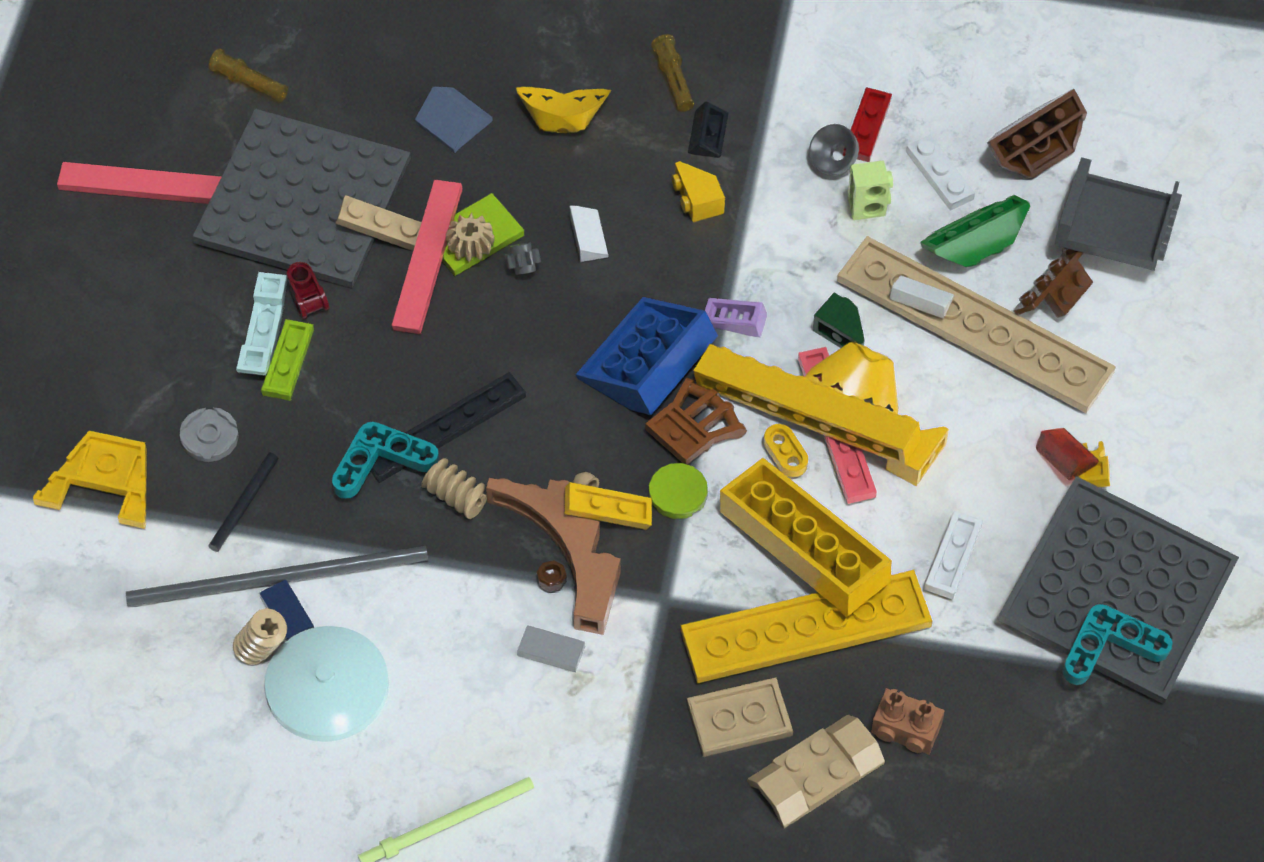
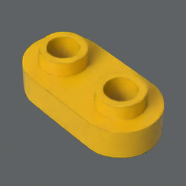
(788, 452)

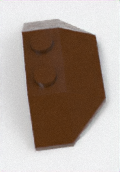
(1040, 136)

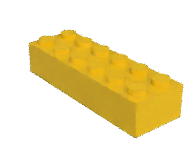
(805, 536)

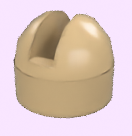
(586, 479)

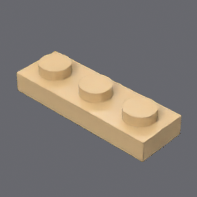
(378, 222)

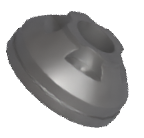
(823, 146)

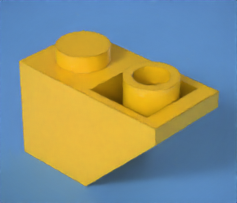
(699, 192)

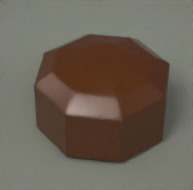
(551, 576)

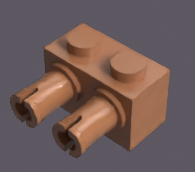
(907, 721)

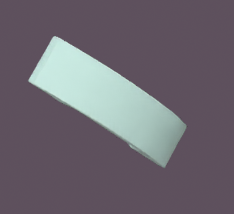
(264, 324)

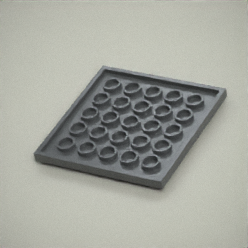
(286, 194)
(1125, 559)

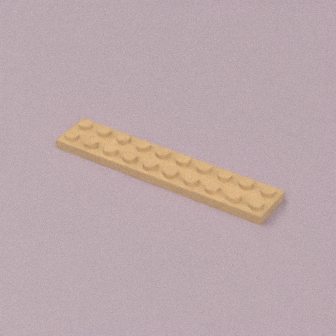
(983, 327)

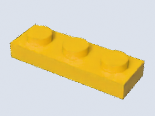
(608, 506)

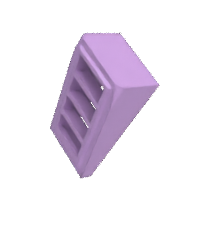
(744, 326)

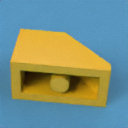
(922, 458)

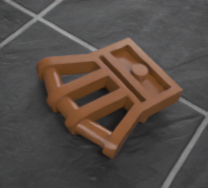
(684, 435)

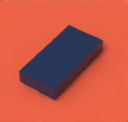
(283, 600)

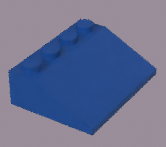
(648, 354)

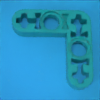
(375, 448)
(1103, 633)

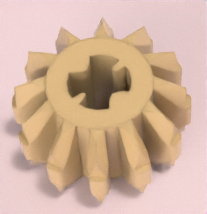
(470, 237)

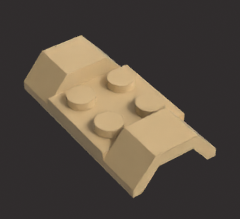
(818, 769)

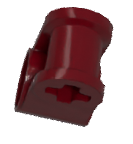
(307, 293)

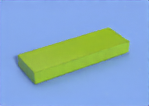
(287, 359)

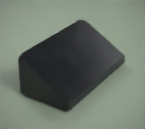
(708, 131)

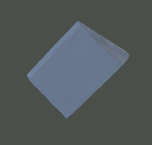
(451, 117)

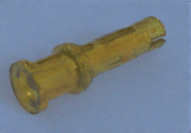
(238, 71)
(682, 97)

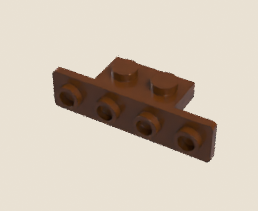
(1059, 286)

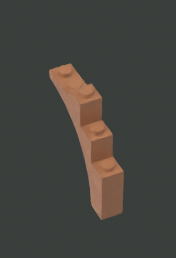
(577, 537)

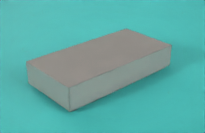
(551, 648)

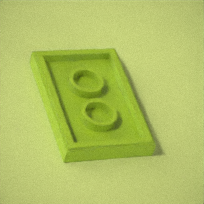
(504, 227)

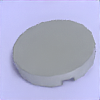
(209, 434)

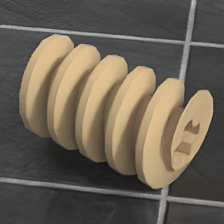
(455, 489)
(260, 637)

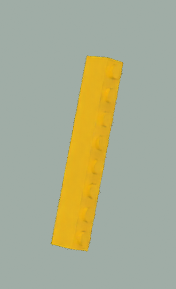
(808, 404)

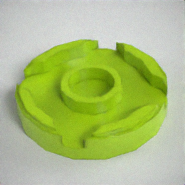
(678, 490)

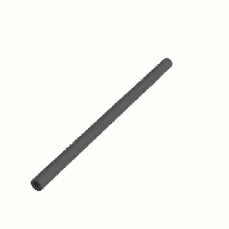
(274, 576)

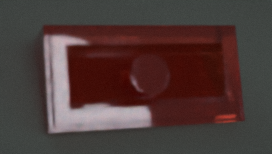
(1065, 452)

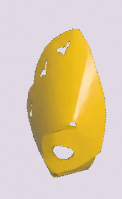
(562, 112)
(859, 374)

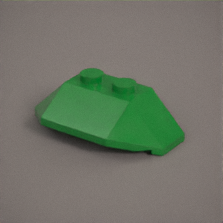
(979, 233)

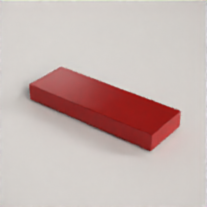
(869, 121)

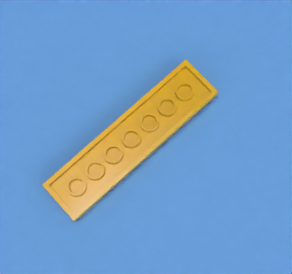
(801, 629)

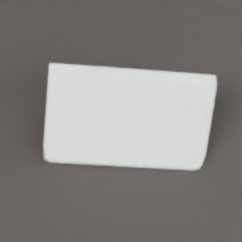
(588, 233)
(921, 296)

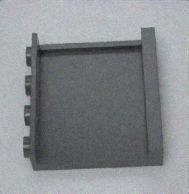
(1117, 219)

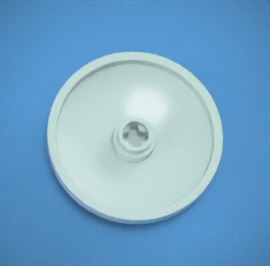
(326, 683)

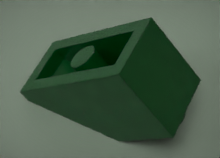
(839, 321)

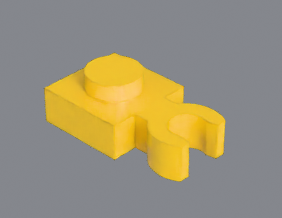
(1100, 473)

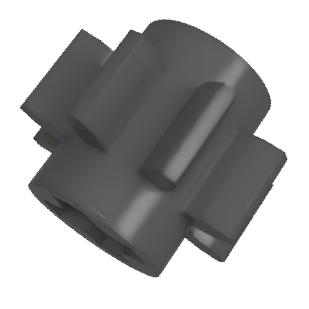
(522, 258)

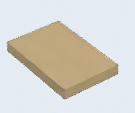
(739, 717)

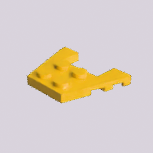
(104, 465)

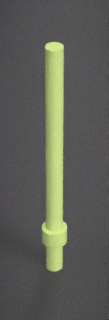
(389, 846)

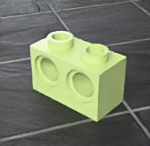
(869, 190)

